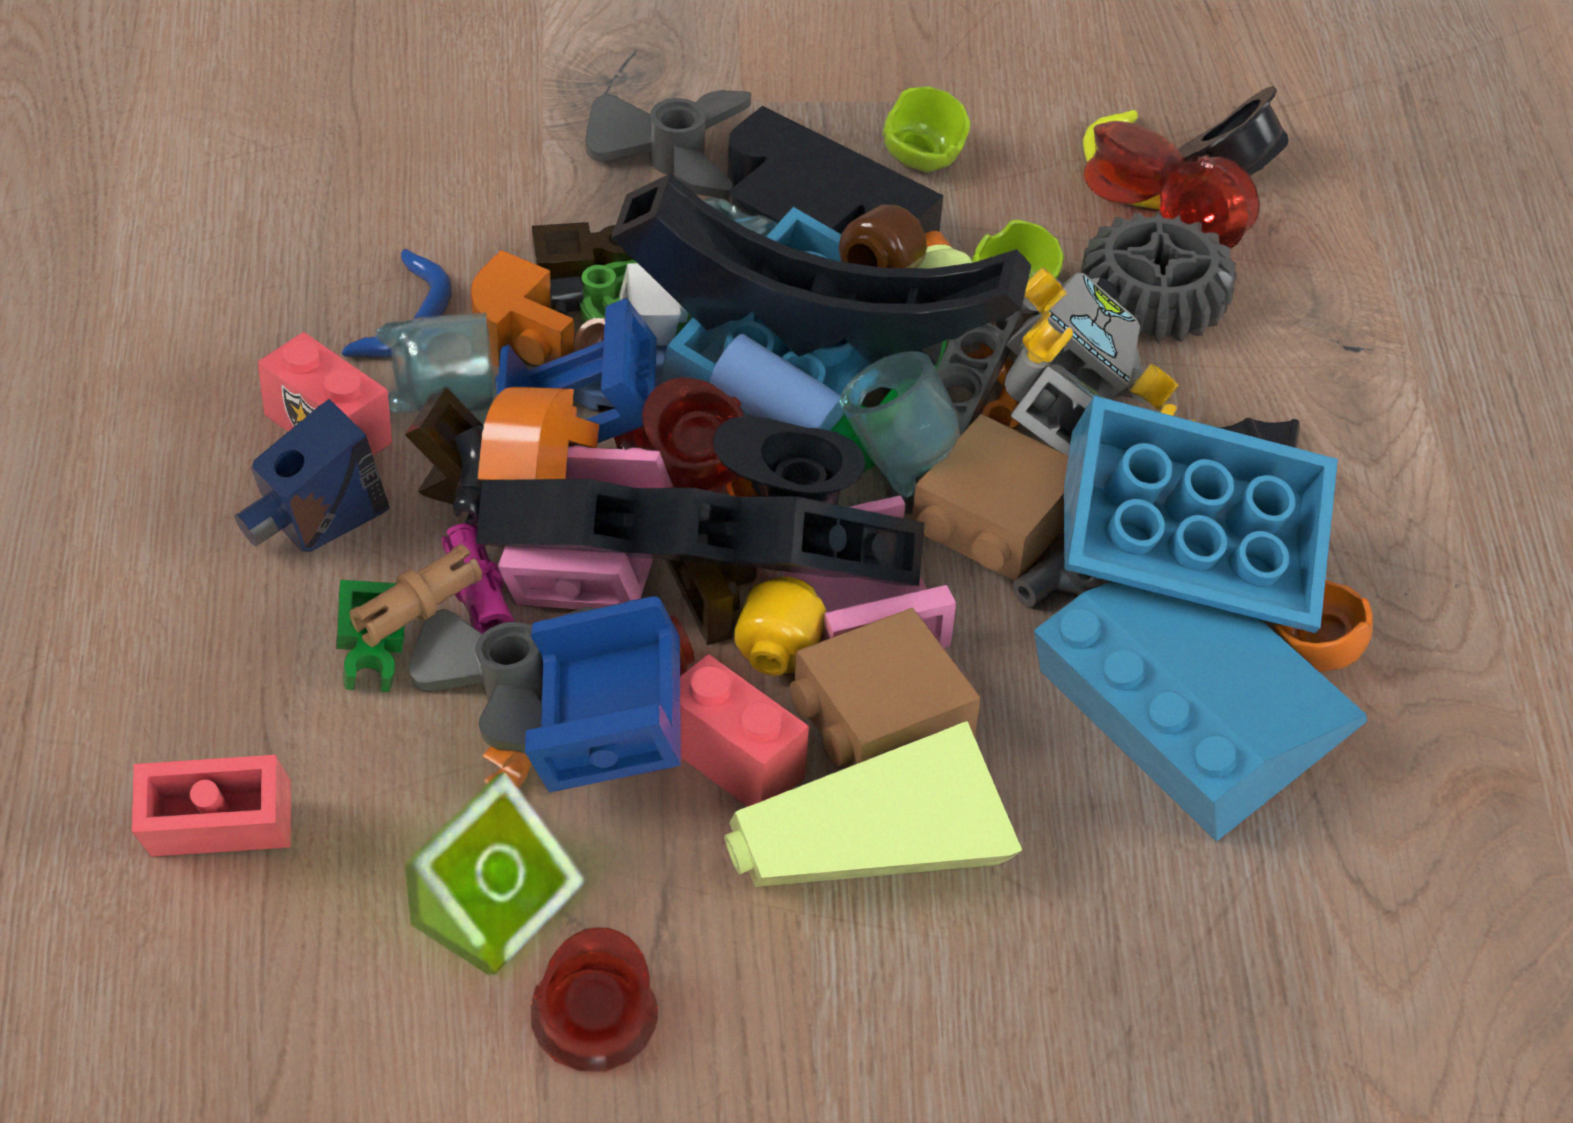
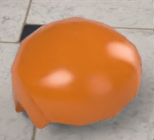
(1343, 630)

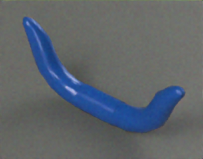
(433, 304)

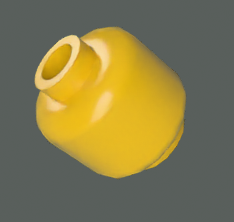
(777, 623)

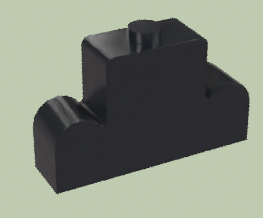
(788, 166)

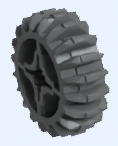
(1164, 273)

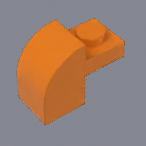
(520, 310)
(531, 434)

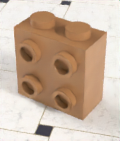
(994, 497)
(881, 688)

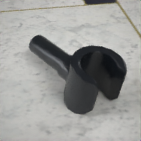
(566, 294)

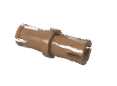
(416, 595)

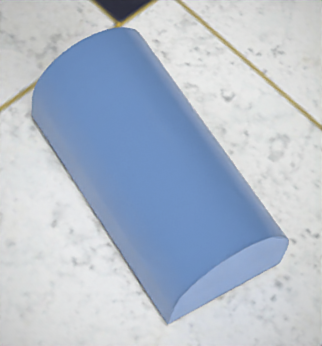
(774, 387)

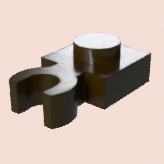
(572, 248)

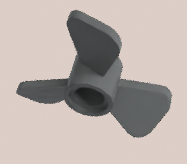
(670, 133)
(502, 658)

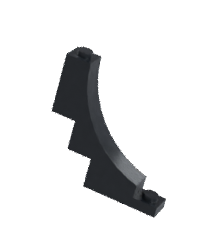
(701, 528)

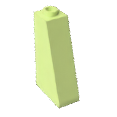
(885, 816)

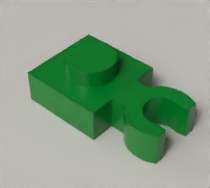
(352, 595)

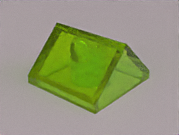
(489, 878)

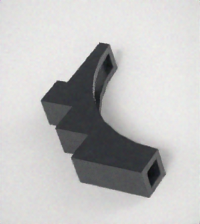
(806, 299)

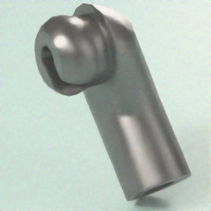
(1051, 577)

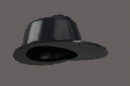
(1246, 136)
(789, 458)

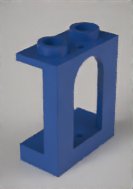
(622, 363)

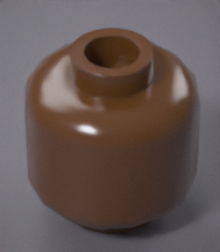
(884, 239)

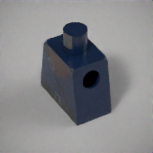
(314, 483)

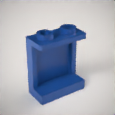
(607, 695)

